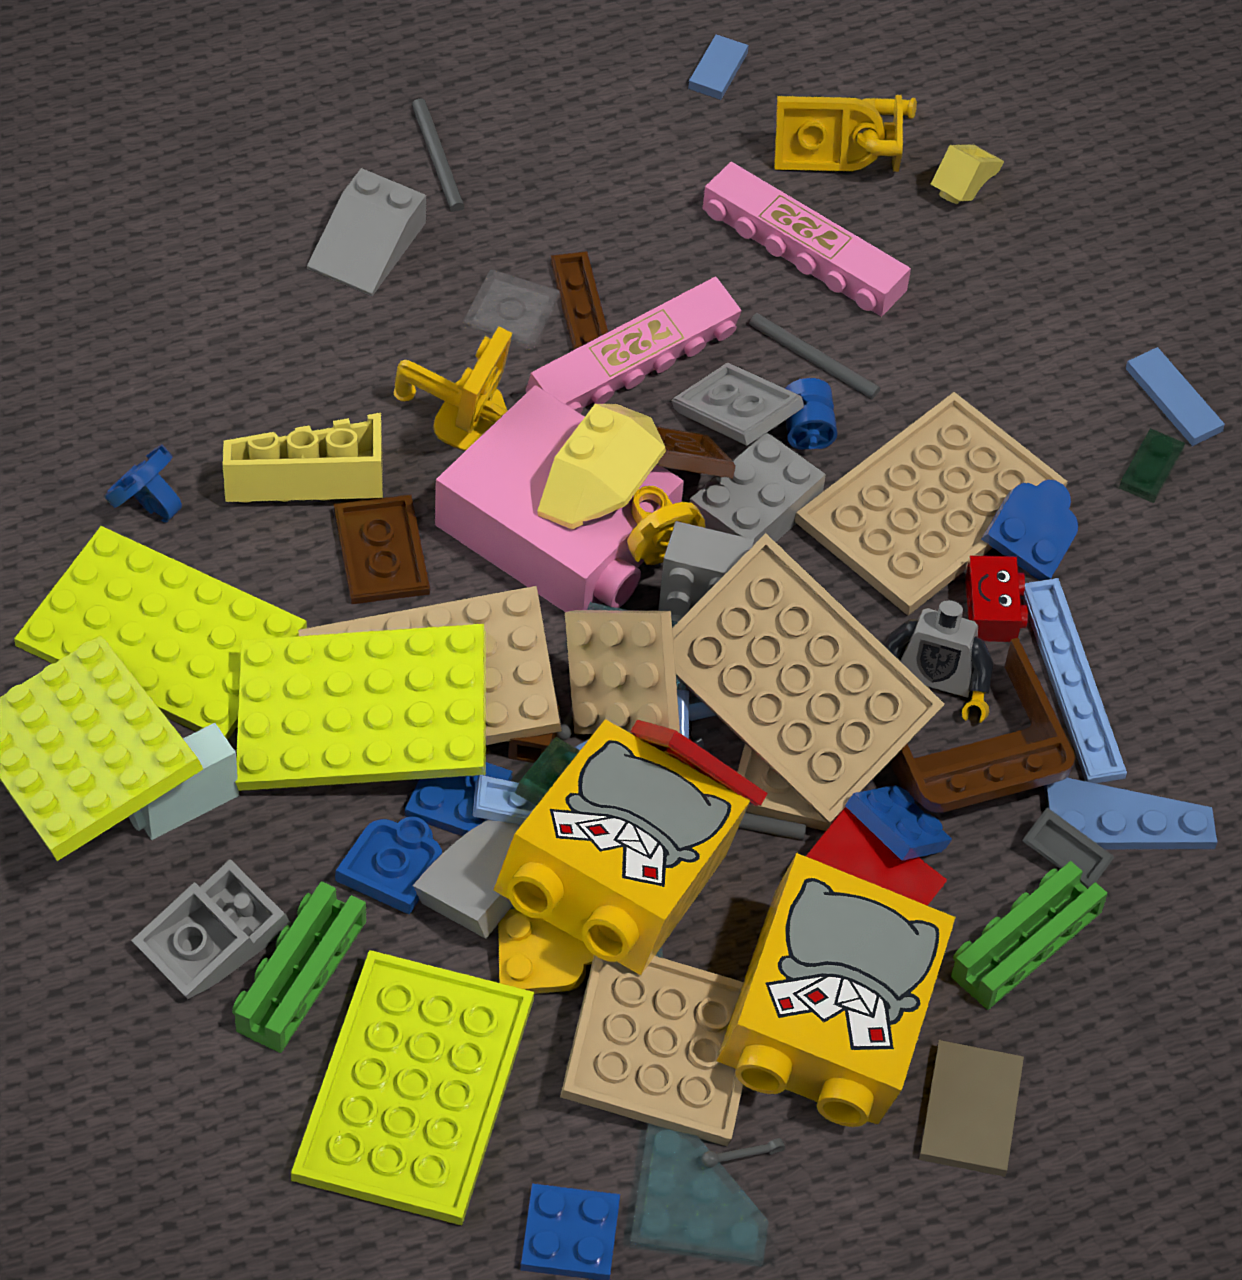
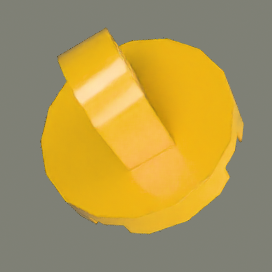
(653, 530)

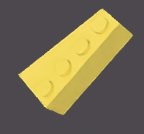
(306, 464)

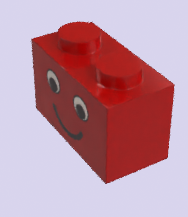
(994, 597)

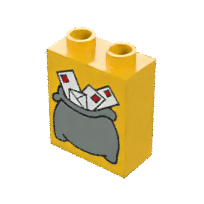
(620, 847)
(836, 993)

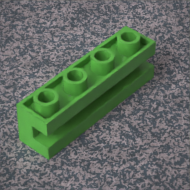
(1027, 935)
(299, 967)

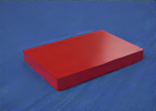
(694, 756)
(859, 852)

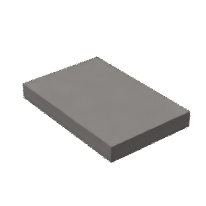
(737, 403)

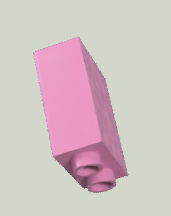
(493, 503)

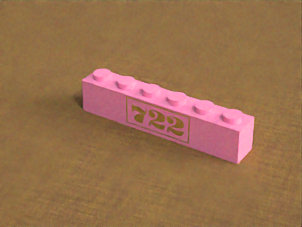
(806, 239)
(640, 347)

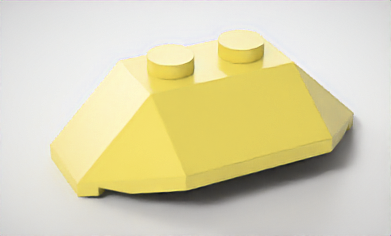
(600, 465)

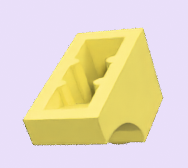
(964, 172)

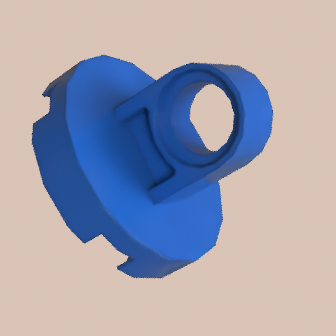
(147, 486)

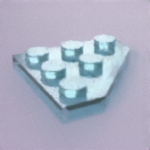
(693, 1207)

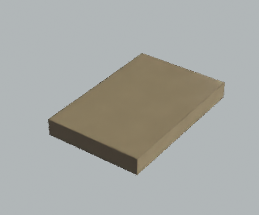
(971, 1108)

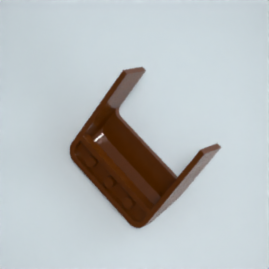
(995, 764)

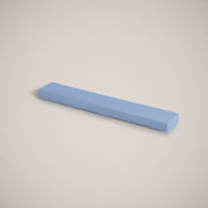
(1073, 682)

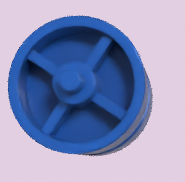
(815, 423)

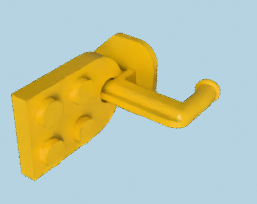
(838, 132)
(468, 404)

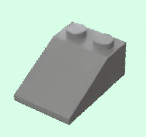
(368, 232)

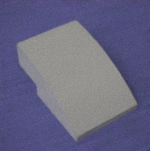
(464, 878)
(211, 930)

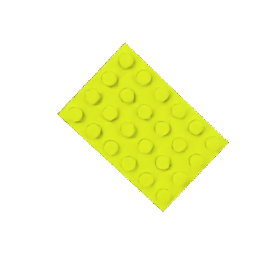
(163, 622)
(362, 707)
(86, 747)
(413, 1087)

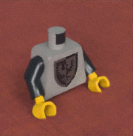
(946, 654)

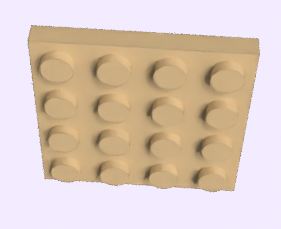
(653, 1047)

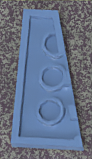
(1130, 818)

